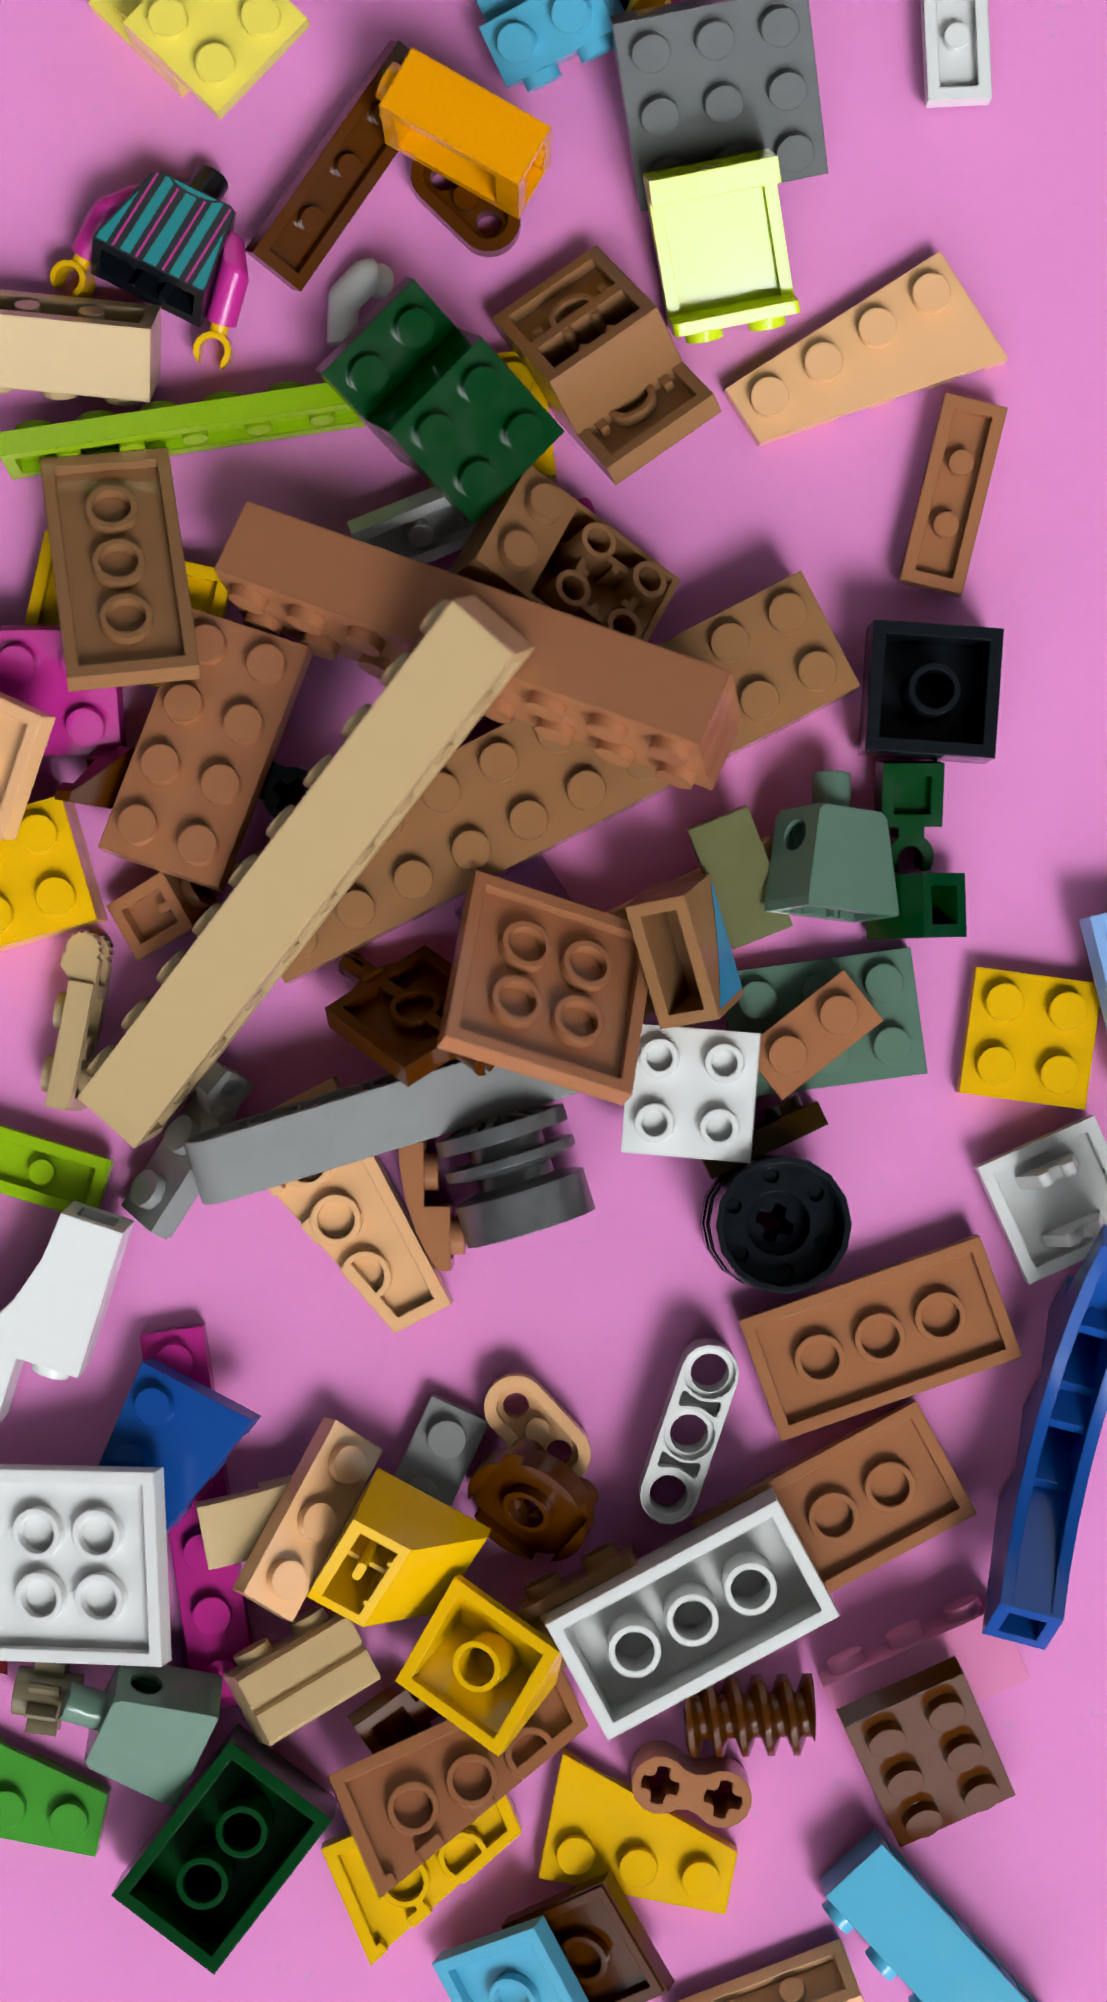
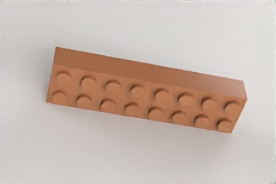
(574, 685)

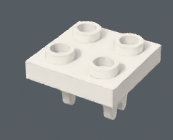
(693, 1094)
(1050, 1196)

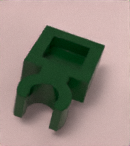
(910, 800)

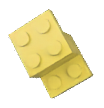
(206, 44)

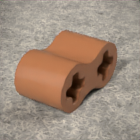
(690, 1784)

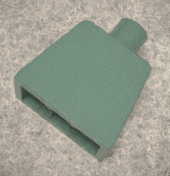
(832, 858)
(147, 1725)

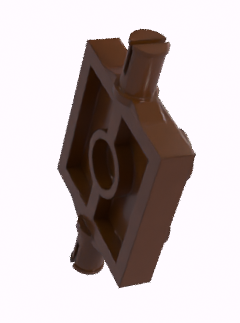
(397, 1013)

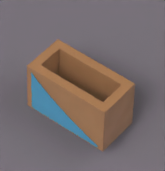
(684, 951)

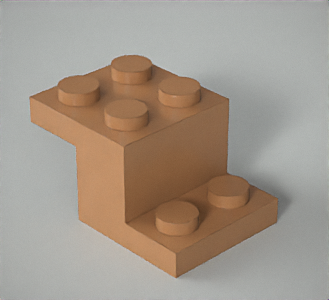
(606, 364)

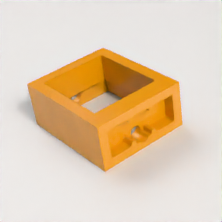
(463, 132)

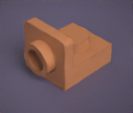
(159, 912)

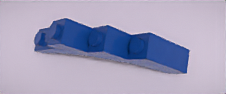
(1054, 1459)

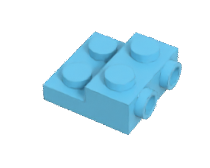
(538, 35)

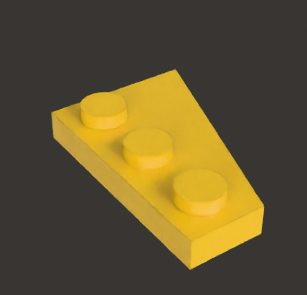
(652, 1855)
(411, 1901)

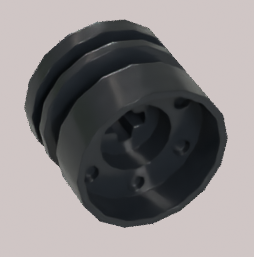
(812, 1231)

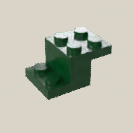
(440, 400)

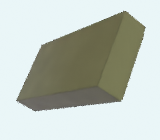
(739, 870)

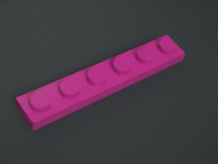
(211, 1611)

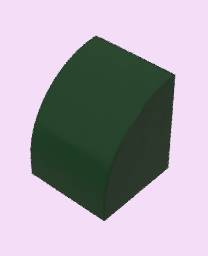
(928, 908)

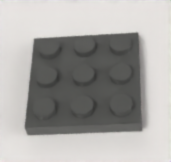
(719, 85)

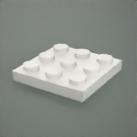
(84, 1565)

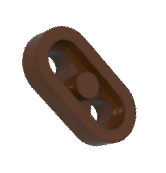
(462, 211)

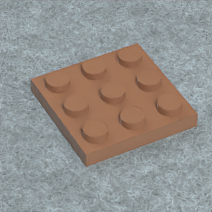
(545, 989)

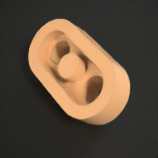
(542, 1420)

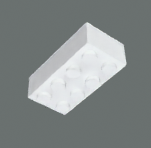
(691, 1614)

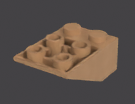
(565, 558)

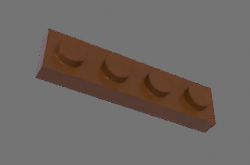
(329, 184)

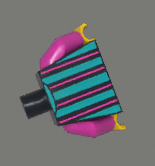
(169, 248)

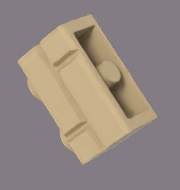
(300, 1675)

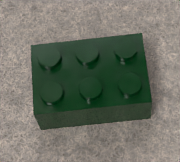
(225, 1848)

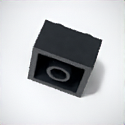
(930, 691)

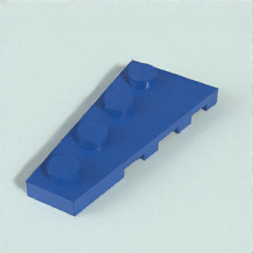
(177, 1427)

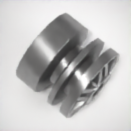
(515, 1176)

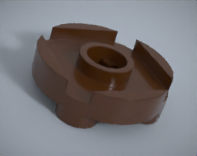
(528, 1472)

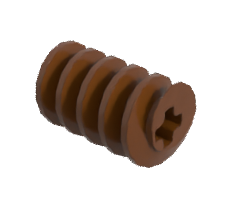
(751, 1715)

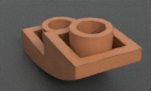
(432, 1220)

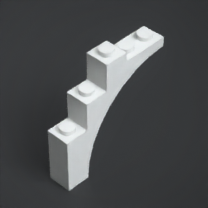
(63, 1300)

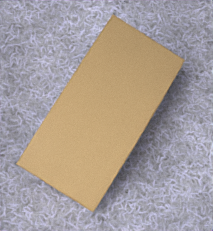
(235, 1521)

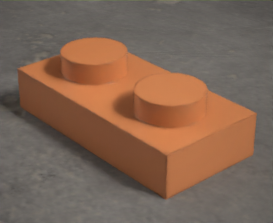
(815, 1034)

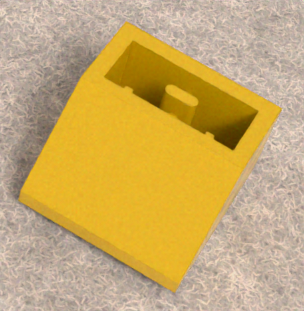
(395, 1554)

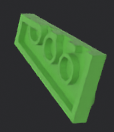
(49, 1803)

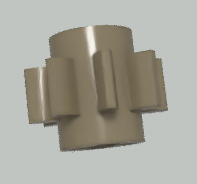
(39, 1695)

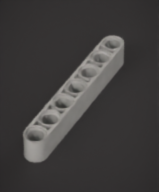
(352, 1126)

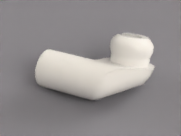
(351, 292)

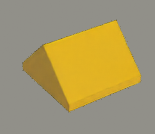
(481, 1666)

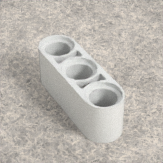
(691, 1461)

